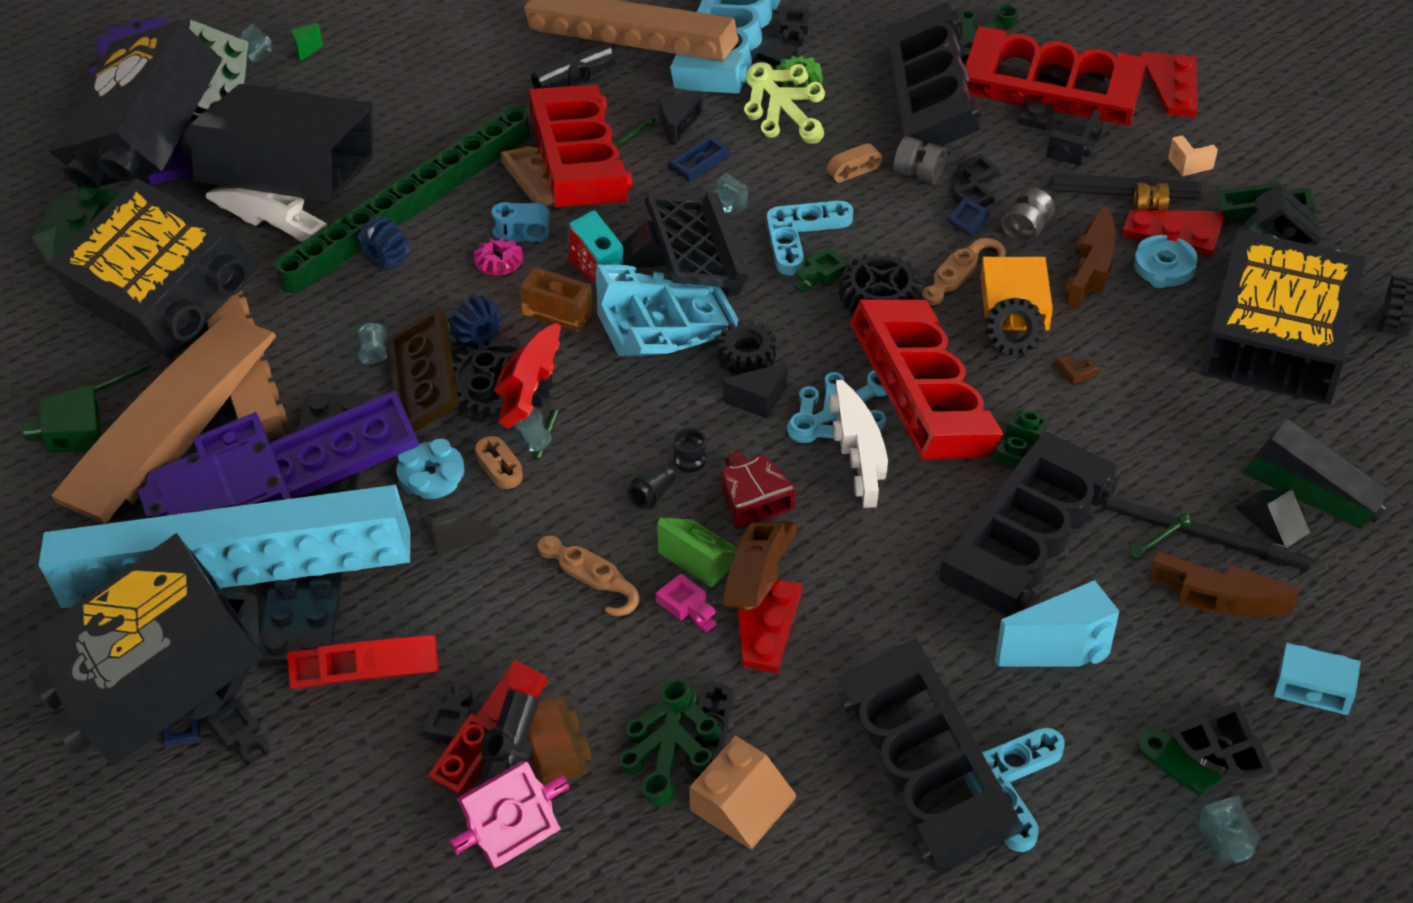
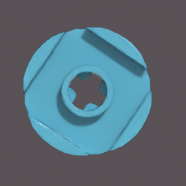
(1160, 273)
(436, 454)

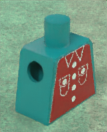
(592, 245)

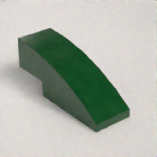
(1241, 205)

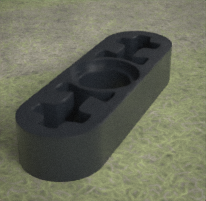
(723, 718)

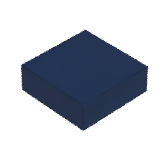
(969, 216)

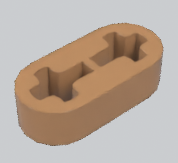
(854, 162)
(504, 458)

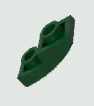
(1020, 437)

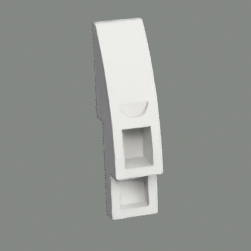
(279, 210)
(860, 439)

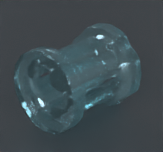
(372, 344)
(533, 433)

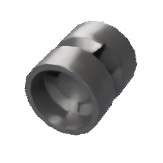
(910, 156)
(1028, 215)

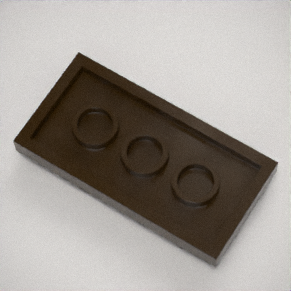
(424, 369)

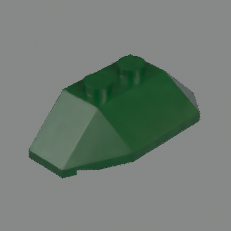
(68, 217)

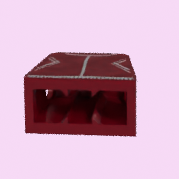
(755, 489)

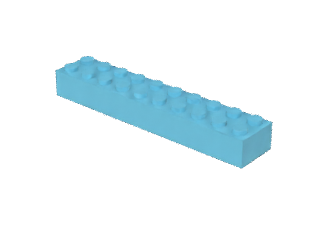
(240, 542)

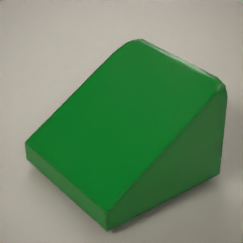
(306, 40)

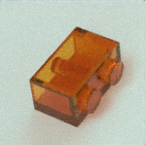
(556, 299)
(556, 741)

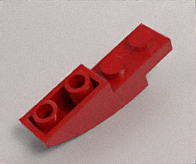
(523, 372)
(363, 661)
(462, 760)

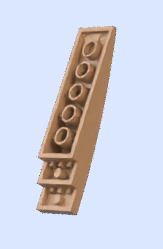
(163, 419)

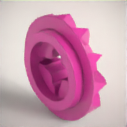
(490, 264)

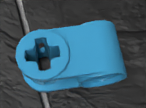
(523, 221)

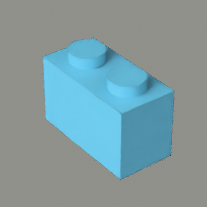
(1317, 678)

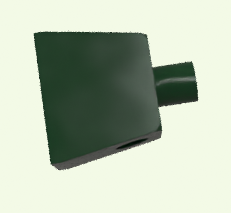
(66, 421)

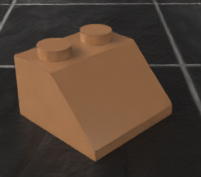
(741, 793)

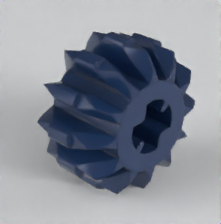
(383, 243)
(475, 321)

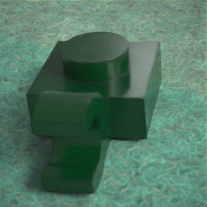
(823, 266)

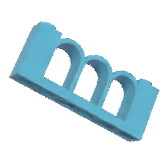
(728, 75)

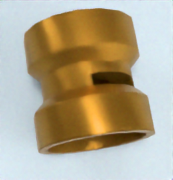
(1151, 197)

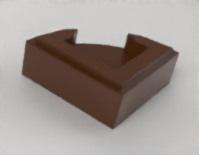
(1076, 370)

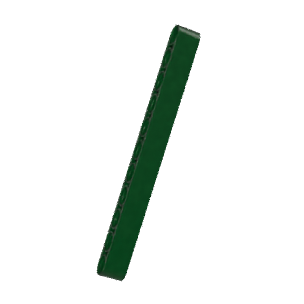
(403, 198)

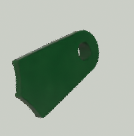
(1176, 761)

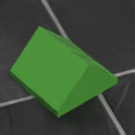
(695, 549)

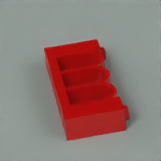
(994, 47)
(577, 146)
(936, 435)

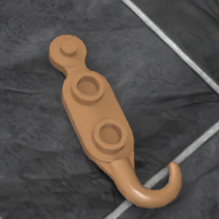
(958, 268)
(590, 570)

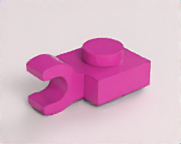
(685, 598)

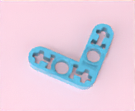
(789, 229)
(1023, 747)

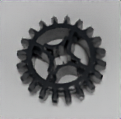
(881, 279)

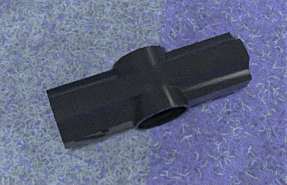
(574, 68)
(508, 742)

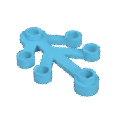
(815, 424)

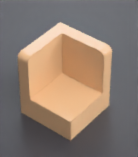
(1191, 160)

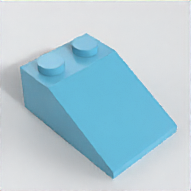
(1060, 631)

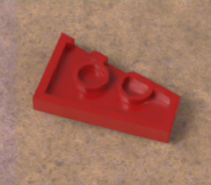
(1175, 82)
(1197, 228)
(768, 627)

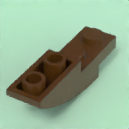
(1094, 259)
(755, 563)
(1232, 594)

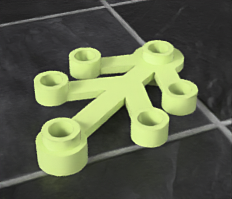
(783, 99)

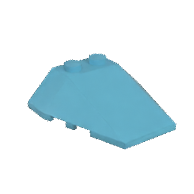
(654, 314)

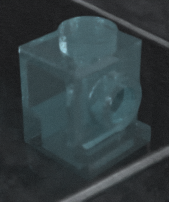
(1229, 830)

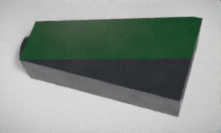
(1317, 476)

